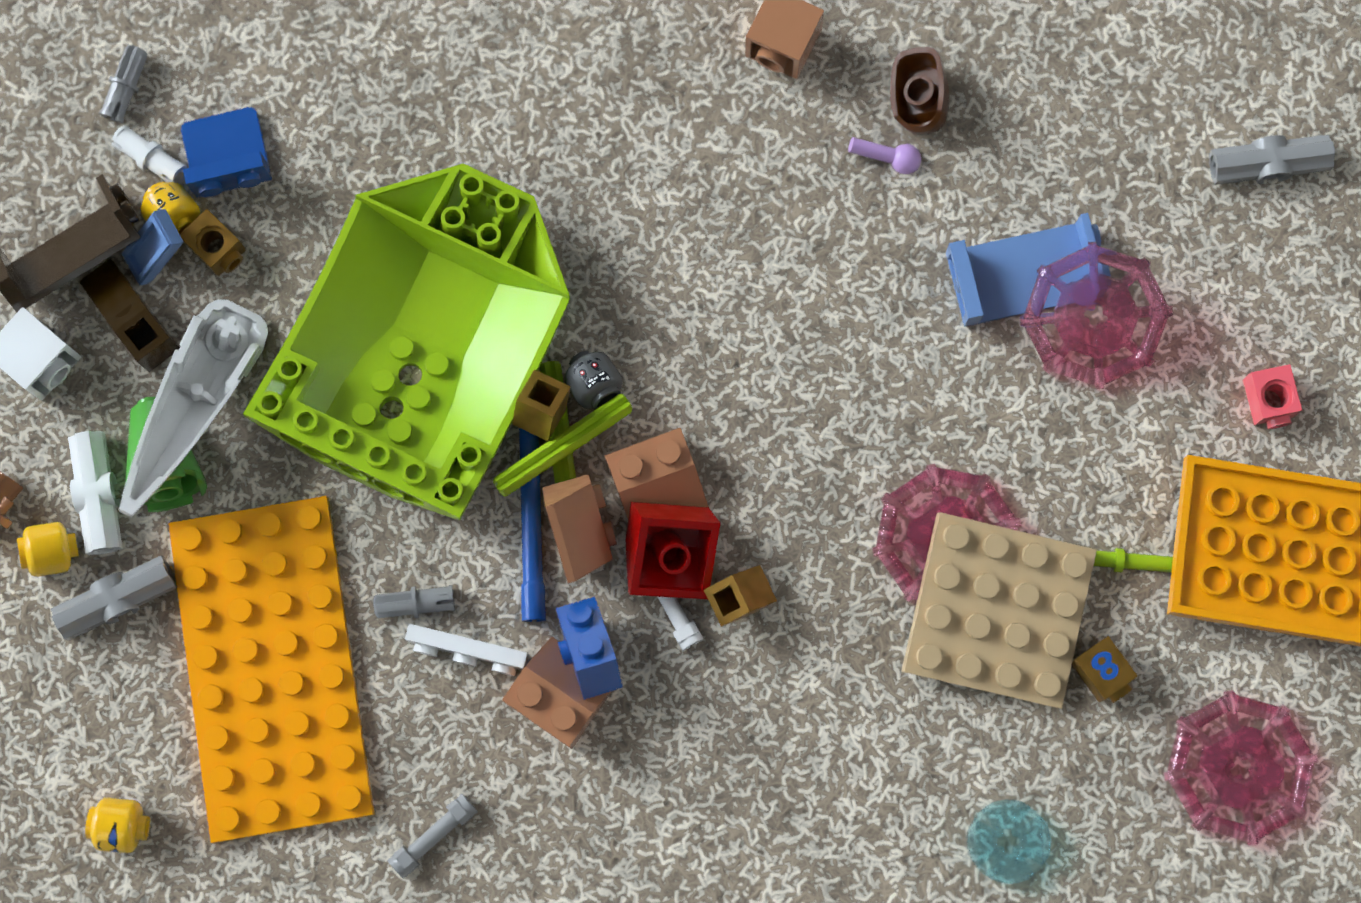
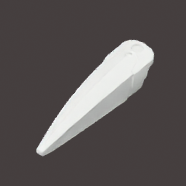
(199, 380)

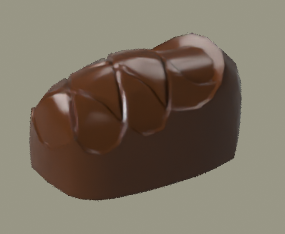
(919, 90)

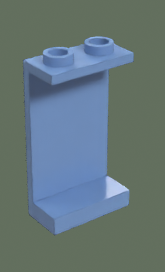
(999, 275)

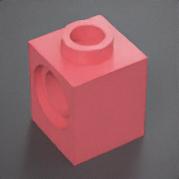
(1281, 382)

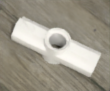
(94, 493)

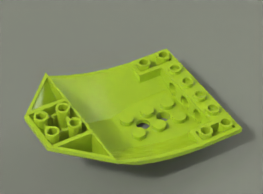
(431, 278)

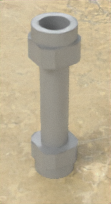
(406, 860)

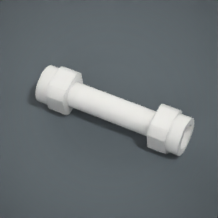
(686, 631)

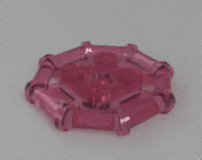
(1084, 295)
(923, 519)
(1264, 773)

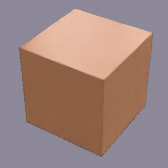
(784, 35)

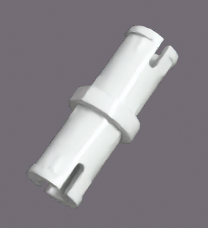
(148, 155)

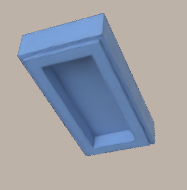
(154, 248)

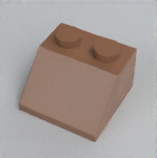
(657, 472)
(578, 526)
(552, 697)

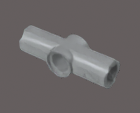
(1271, 158)
(113, 597)

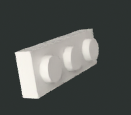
(466, 650)

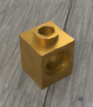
(204, 231)

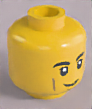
(174, 199)

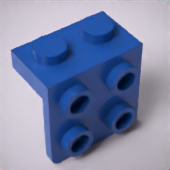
(225, 153)

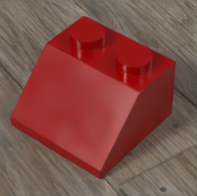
(670, 550)

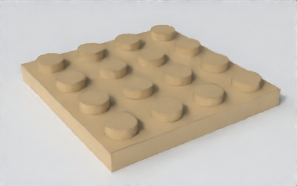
(999, 610)

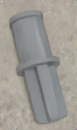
(124, 83)
(414, 602)

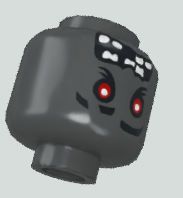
(593, 379)

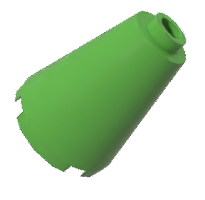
(181, 484)

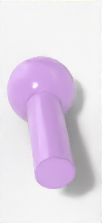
(903, 158)

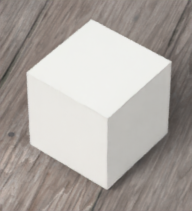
(34, 354)

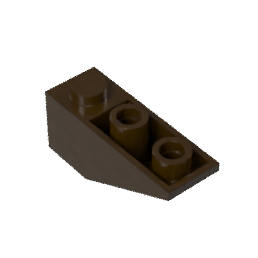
(129, 315)

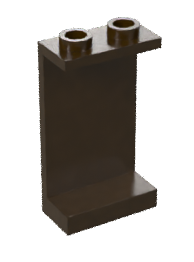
(70, 251)

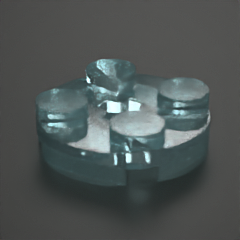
(1025, 858)

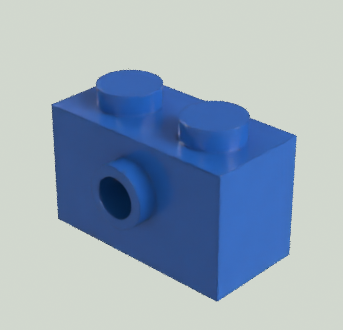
(588, 648)

